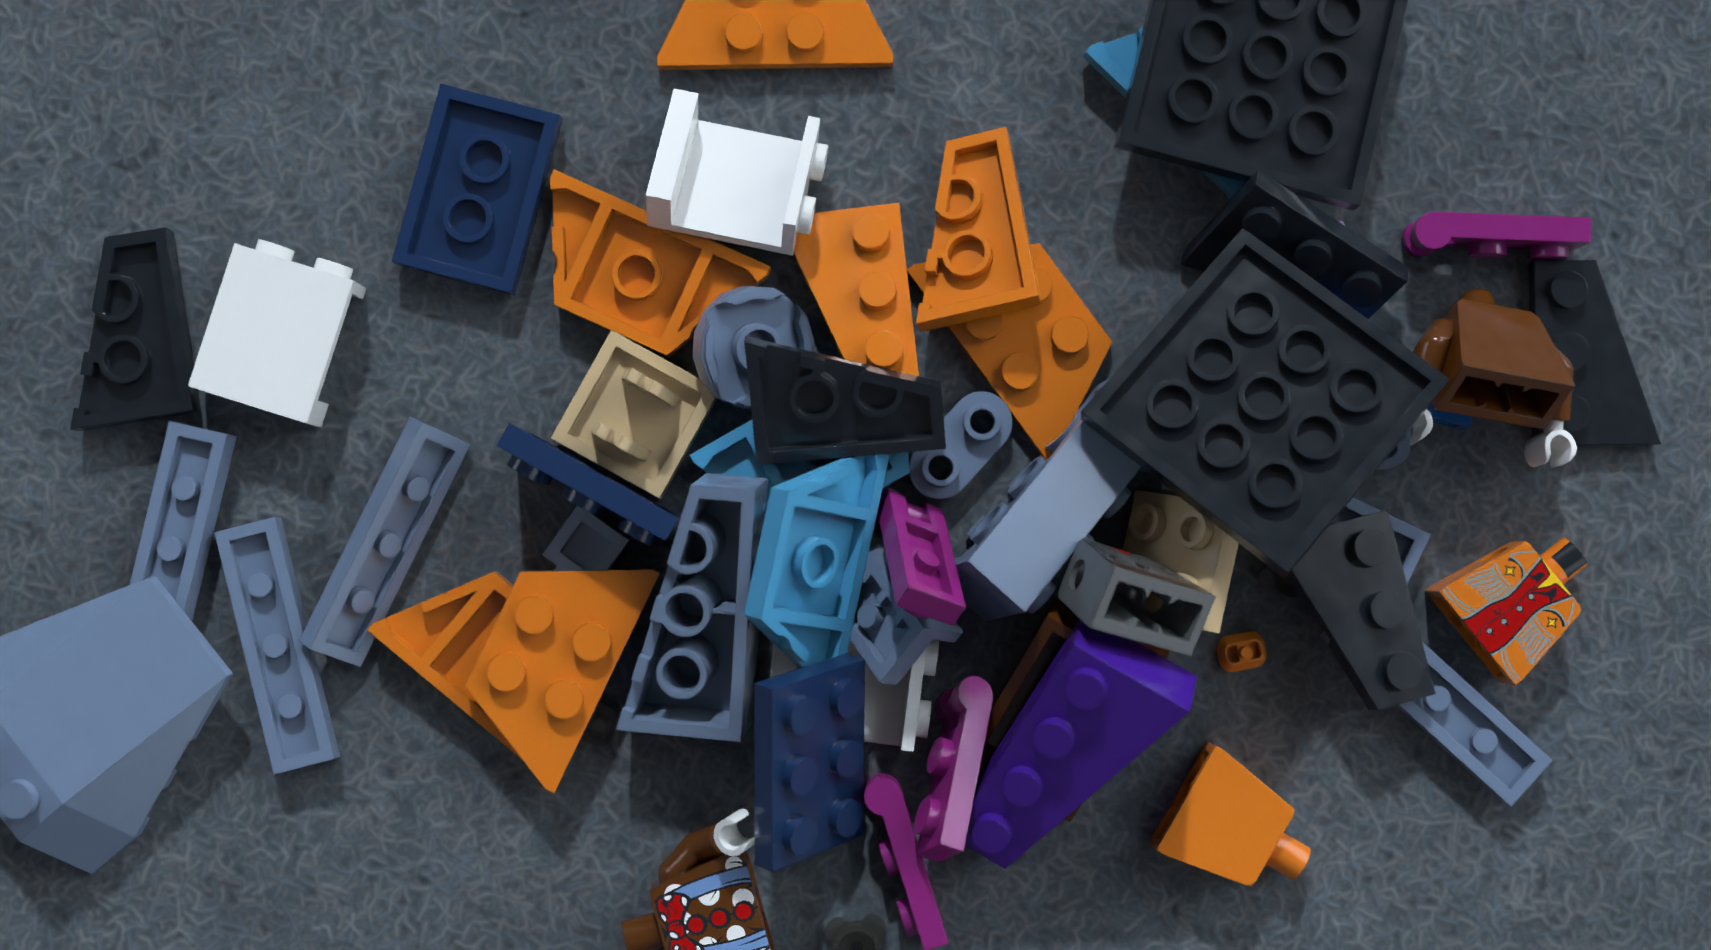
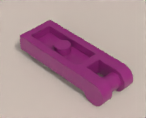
(1492, 234)
(920, 559)
(954, 767)
(920, 909)

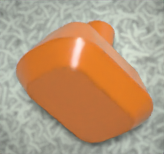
(1241, 651)

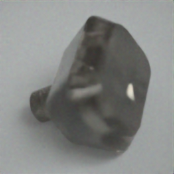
(602, 722)

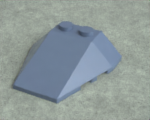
(99, 719)

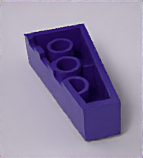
(1077, 730)

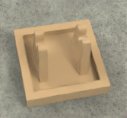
(635, 414)
(1186, 543)

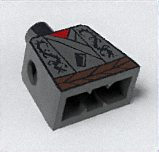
(1111, 590)

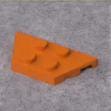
(774, 35)
(634, 275)
(1037, 355)
(447, 637)
(555, 658)

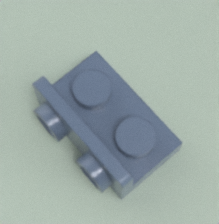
(887, 633)

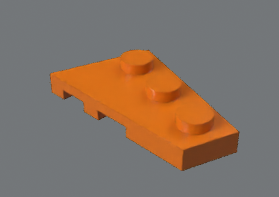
(981, 236)
(861, 284)

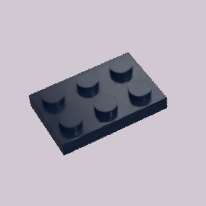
(477, 189)
(588, 486)
(809, 760)

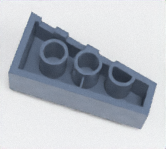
(1051, 510)
(700, 645)

